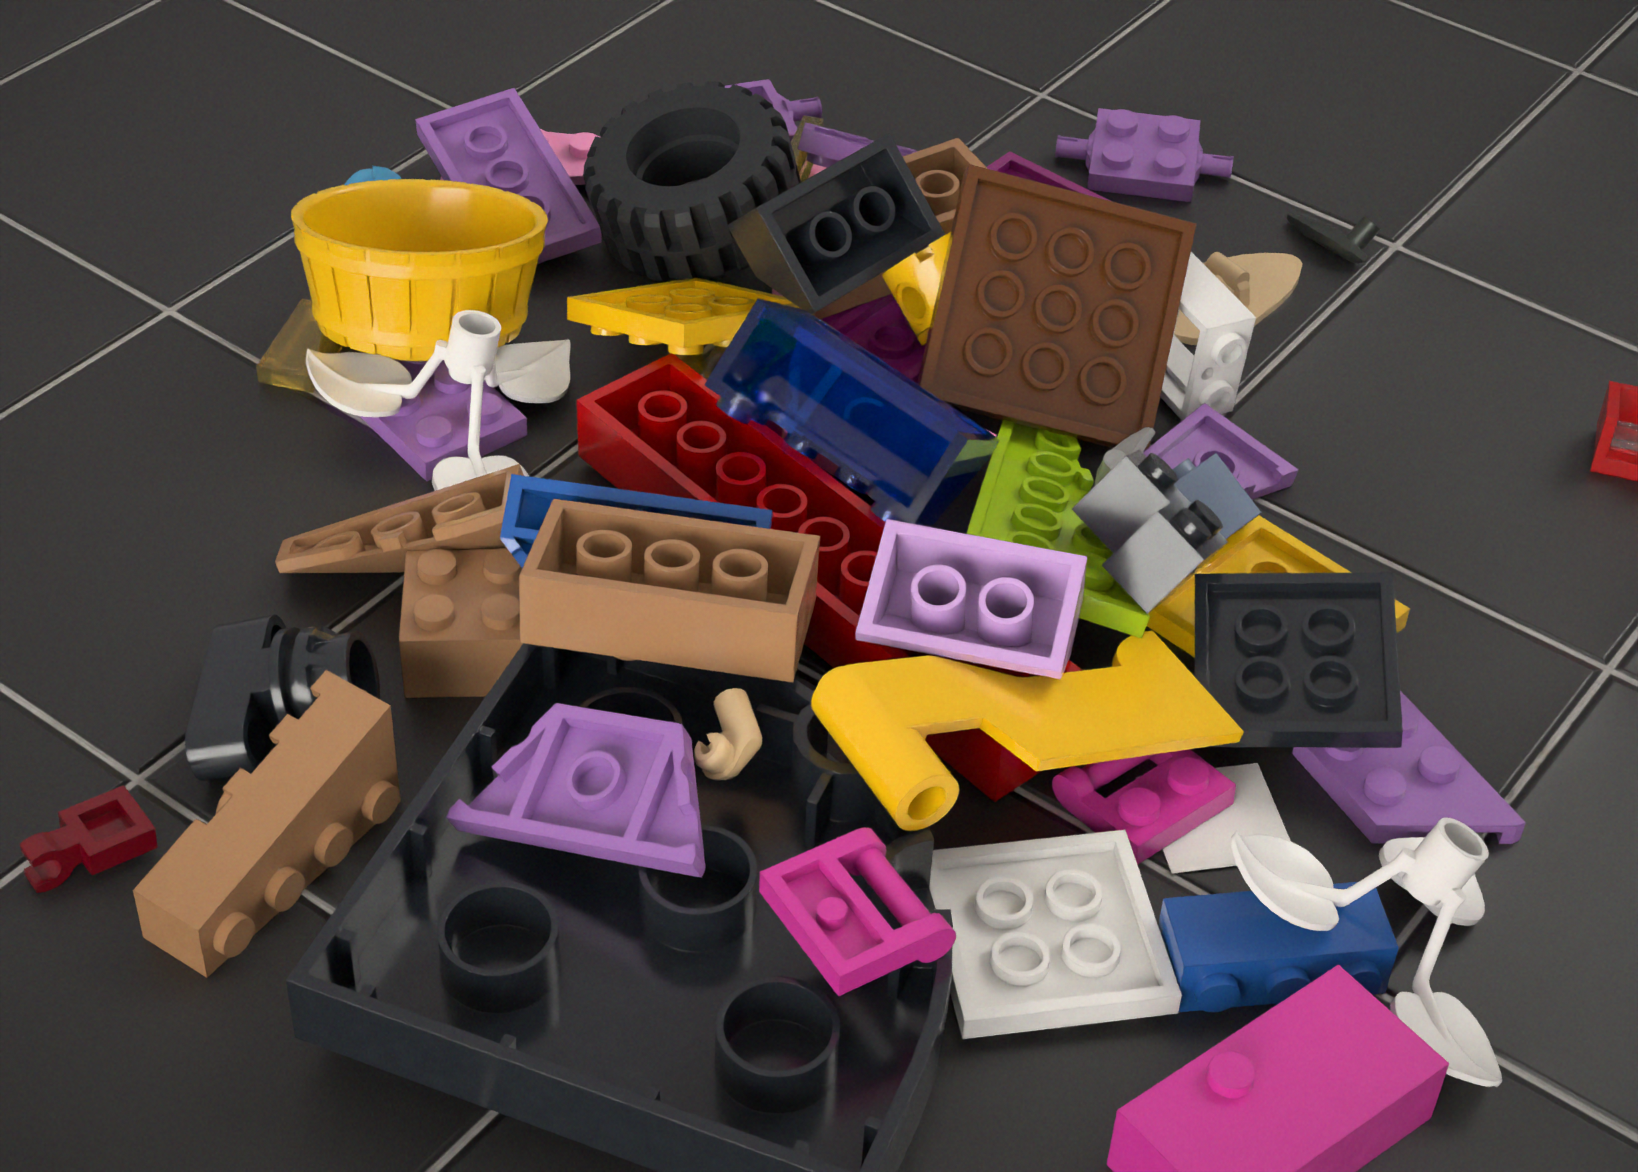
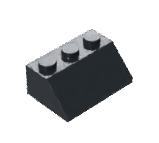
(838, 227)

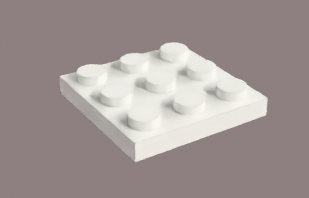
(1051, 935)

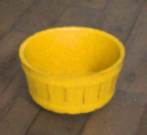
(409, 254)

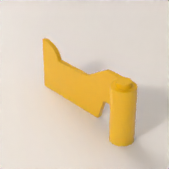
(1086, 717)

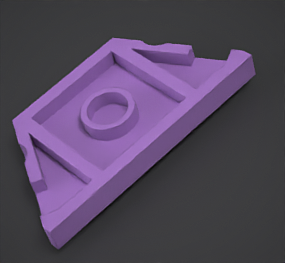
(1410, 787)
(596, 790)

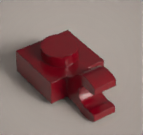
(94, 833)

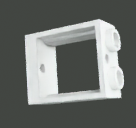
(1221, 349)

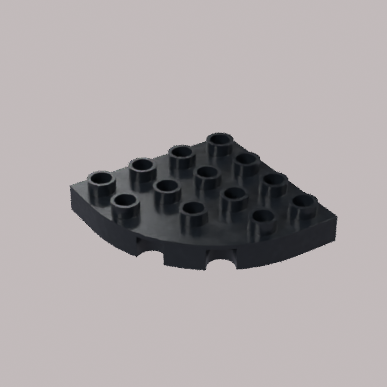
(628, 995)

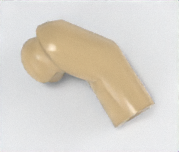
(737, 742)

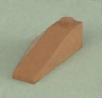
(377, 541)

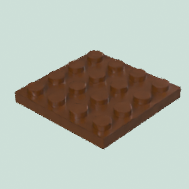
(1055, 308)

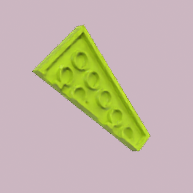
(1030, 502)

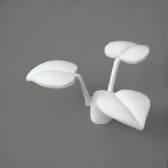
(376, 383)
(1434, 871)

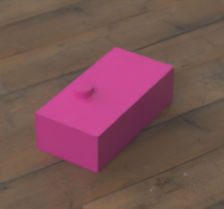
(1295, 1090)

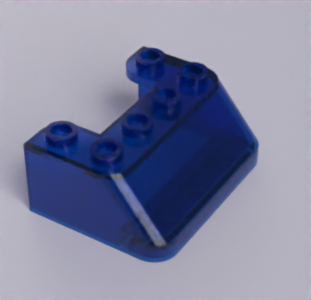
(852, 409)

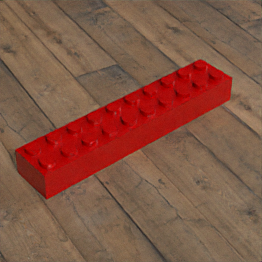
(670, 439)

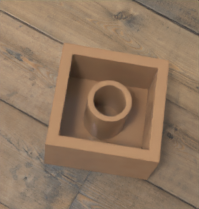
(458, 621)

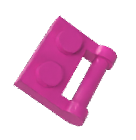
(1151, 808)
(839, 922)

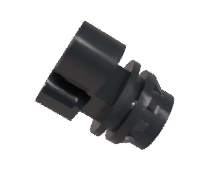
(258, 676)

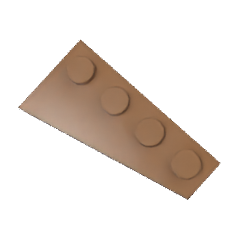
(274, 828)

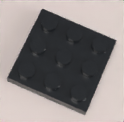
(1301, 657)

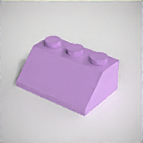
(973, 599)

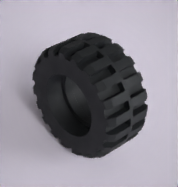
(676, 138)

